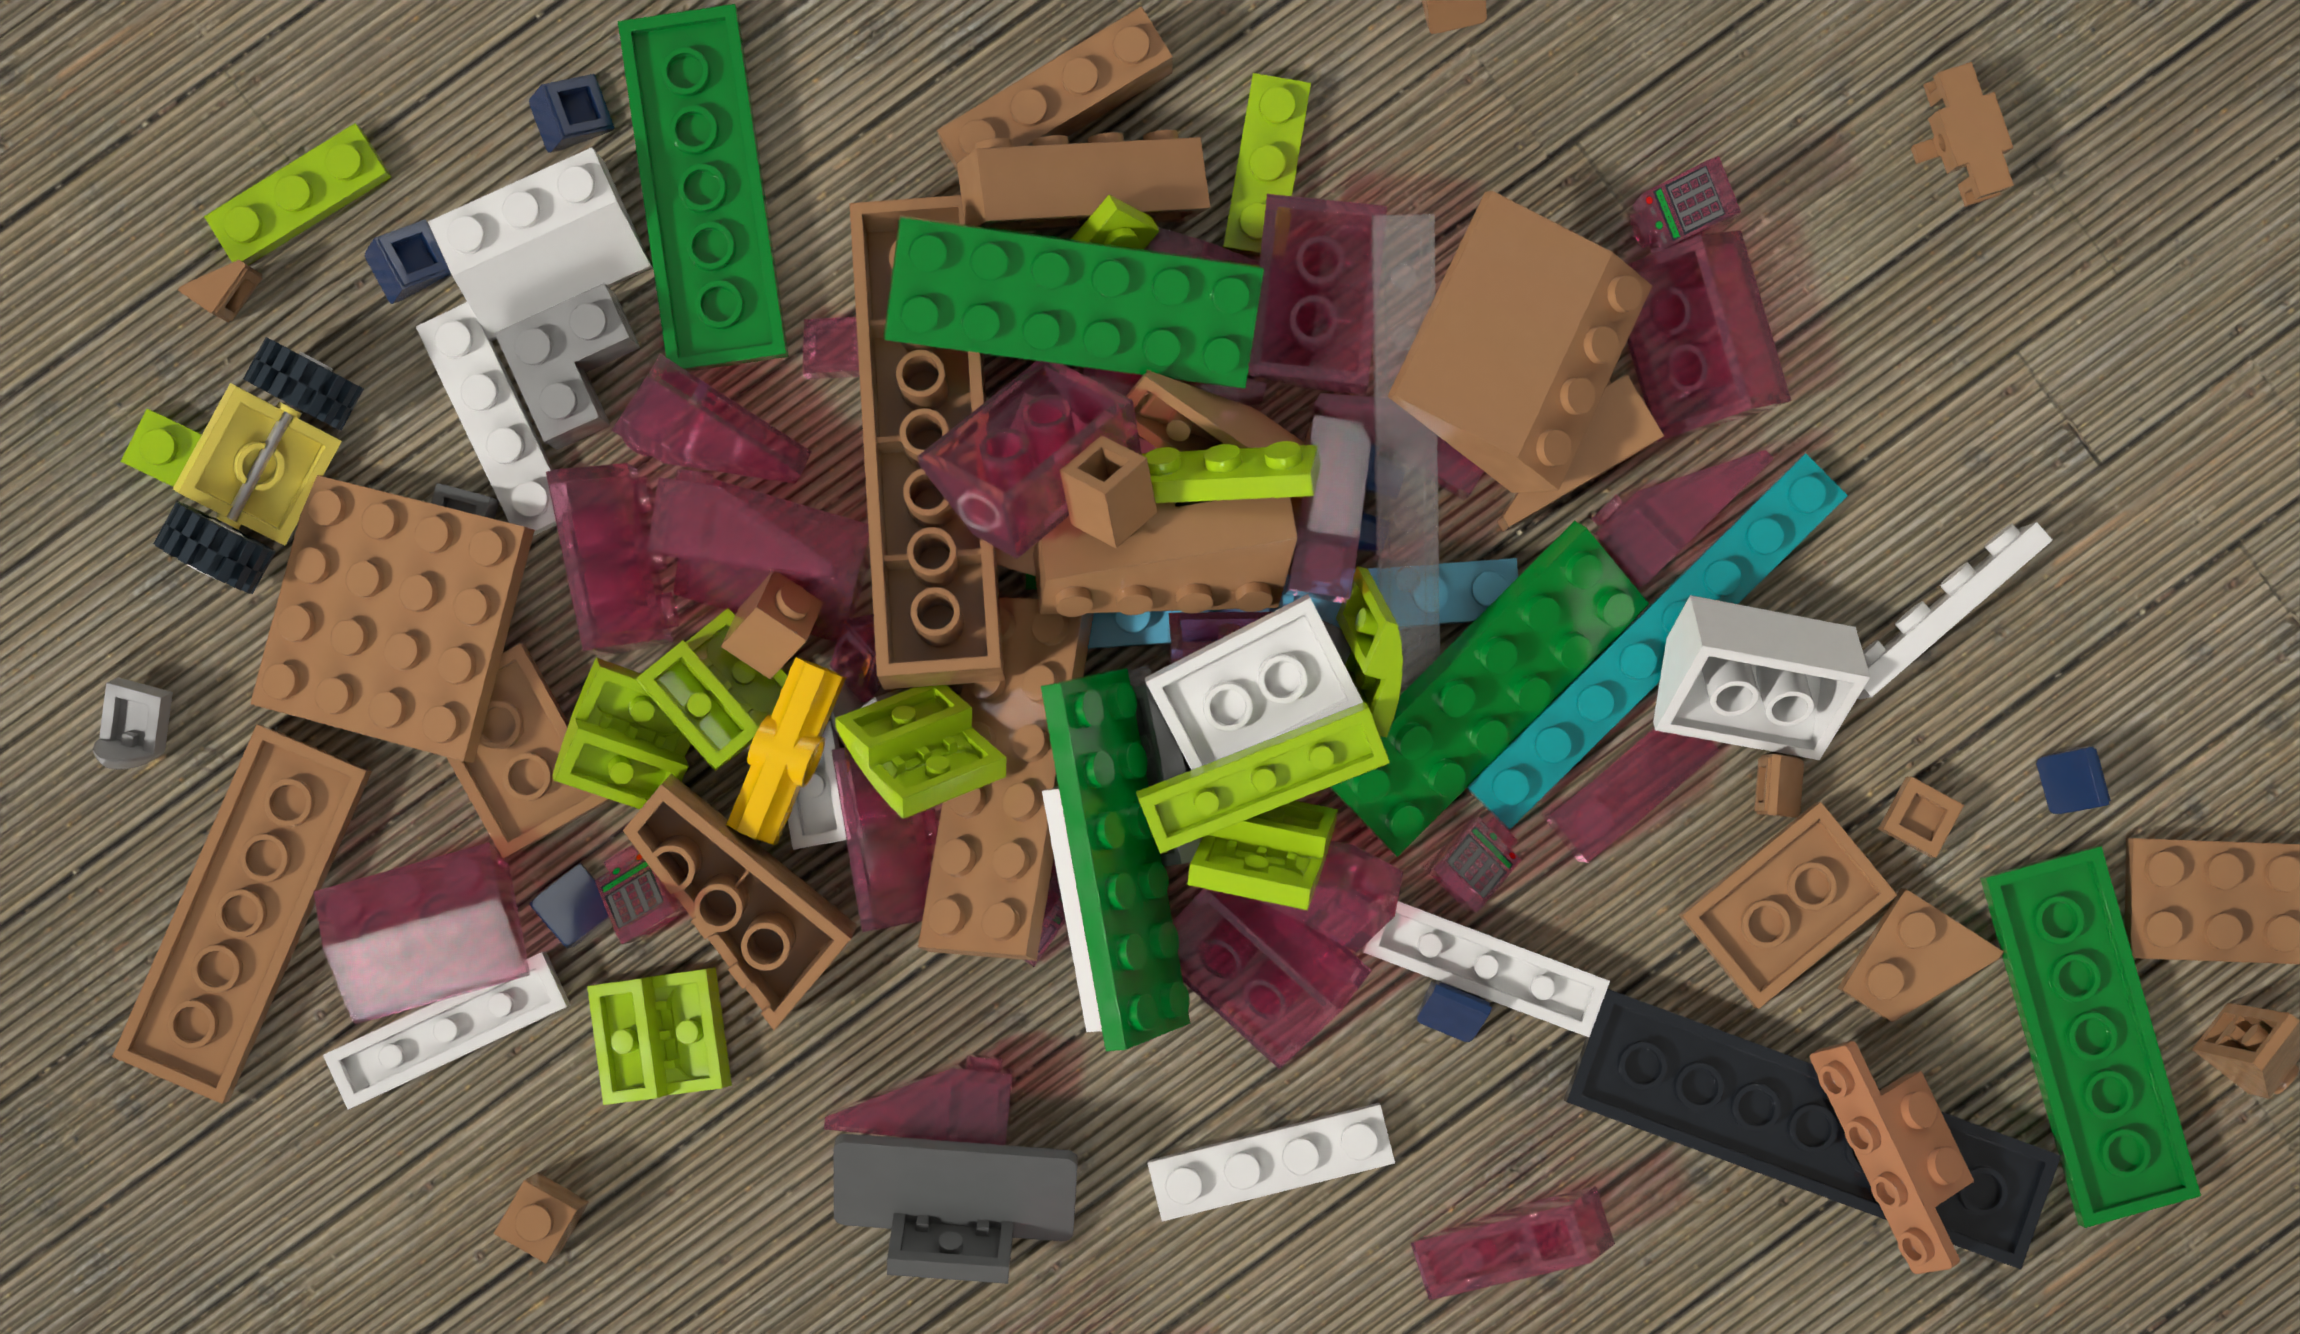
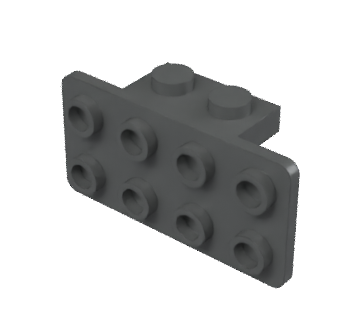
(953, 1201)

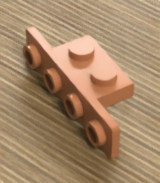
(1901, 1150)

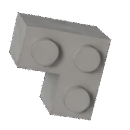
(555, 353)

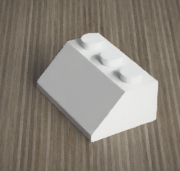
(540, 241)
(1758, 678)

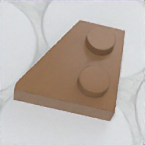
(1914, 958)

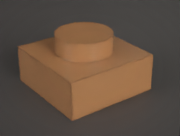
(1921, 817)

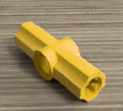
(786, 751)

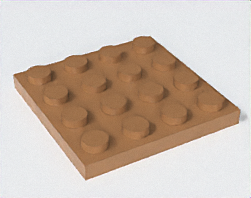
(392, 618)

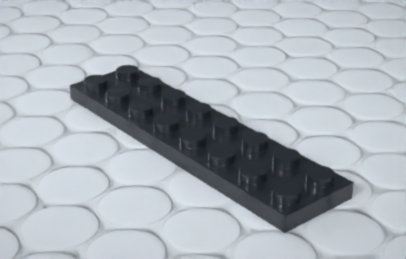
(1779, 1122)

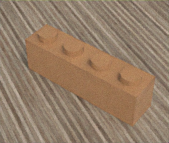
(1067, 89)
(1065, 182)

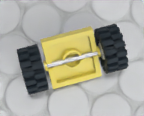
(256, 466)

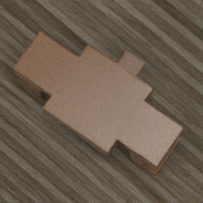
(1967, 134)

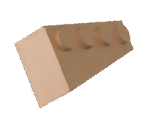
(1177, 561)
(740, 897)

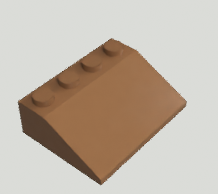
(1520, 344)

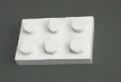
(1253, 685)

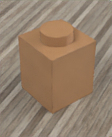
(1108, 491)
(772, 624)
(541, 1217)

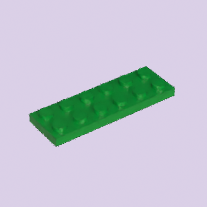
(703, 188)
(1072, 302)
(1493, 685)
(1115, 858)
(2090, 1037)

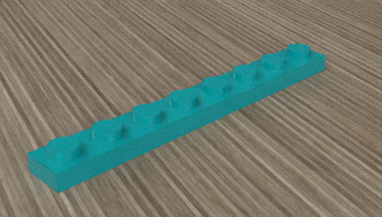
(1635, 658)

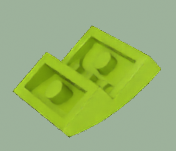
(1375, 646)
(712, 693)
(619, 739)
(920, 748)
(1268, 856)
(659, 1036)

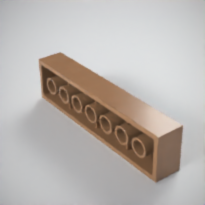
(928, 571)

